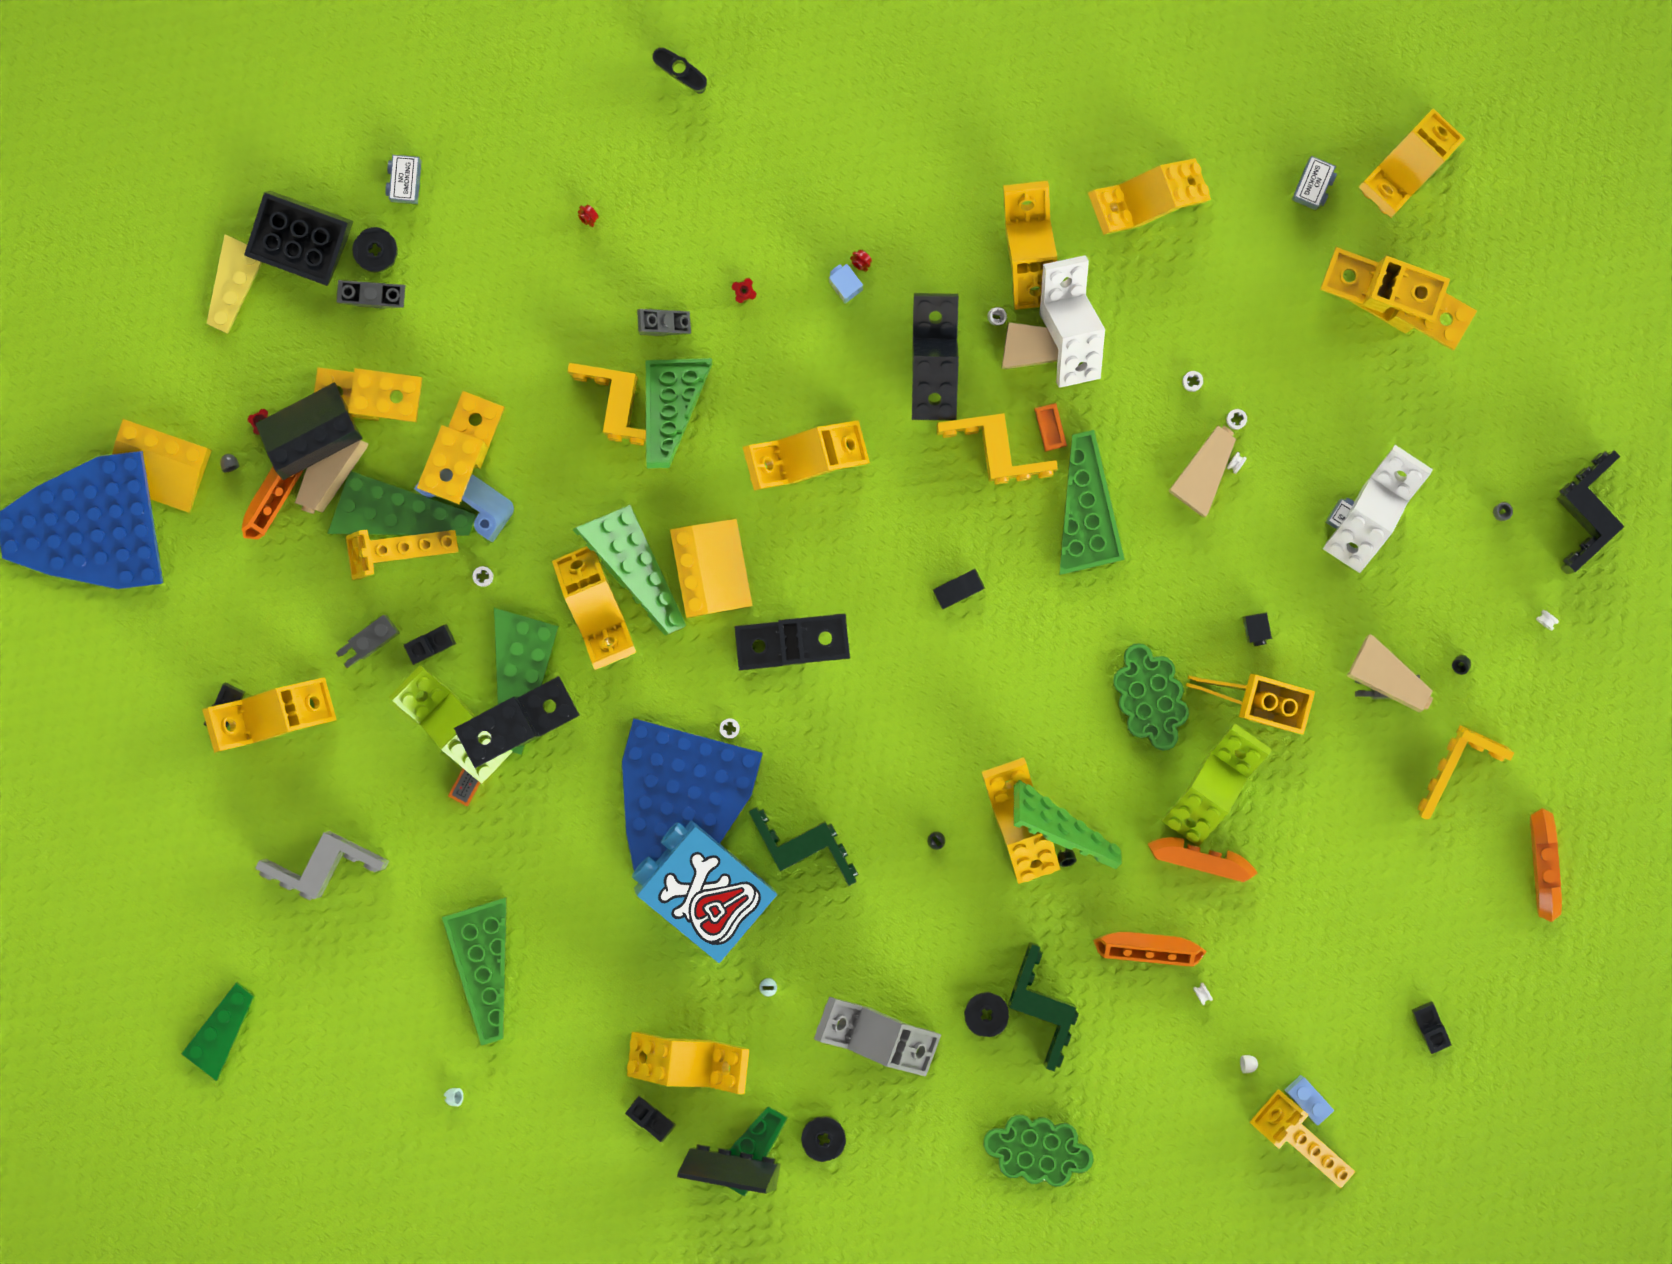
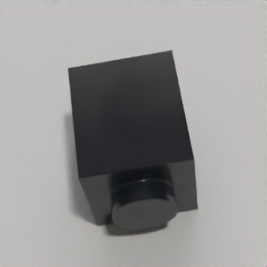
(1257, 629)

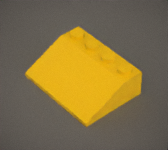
(171, 464)
(711, 568)

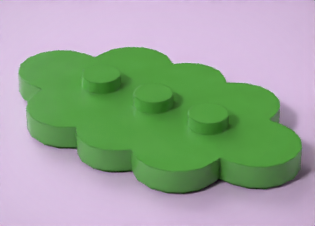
(1151, 697)
(1038, 1150)

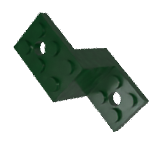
(803, 845)
(1043, 1007)

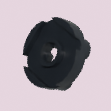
(365, 241)
(986, 1027)
(829, 1150)

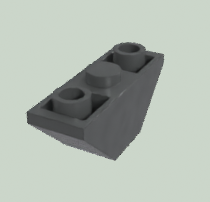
(371, 294)
(663, 322)

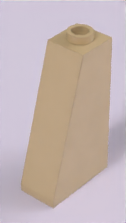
(1028, 346)
(1203, 474)
(326, 477)
(1389, 676)

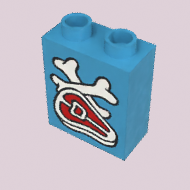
(702, 889)

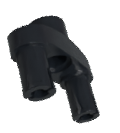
(690, 77)

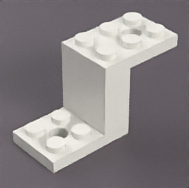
(1072, 321)
(1377, 509)

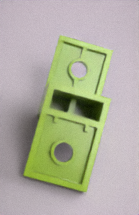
(439, 714)
(1216, 785)

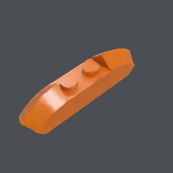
(267, 504)
(1546, 865)
(1231, 867)
(1149, 948)

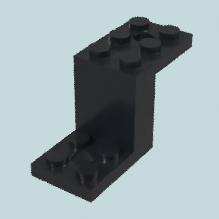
(935, 356)
(1589, 511)
(792, 642)
(516, 722)

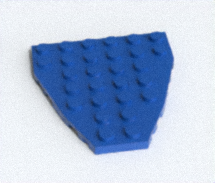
(87, 525)
(679, 780)

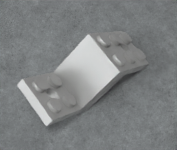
(321, 865)
(877, 1036)

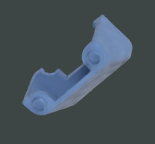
(493, 507)

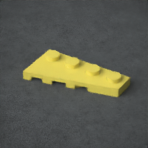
(231, 284)

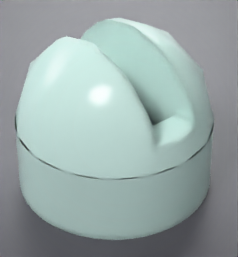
(768, 982)
(454, 1096)

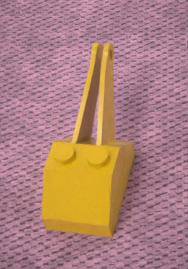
(1268, 702)

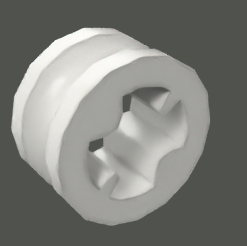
(1190, 374)
(1241, 424)
(1236, 462)
(487, 581)
(1547, 620)
(735, 724)
(1202, 993)

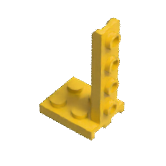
(365, 552)
(1447, 765)
(1282, 1121)

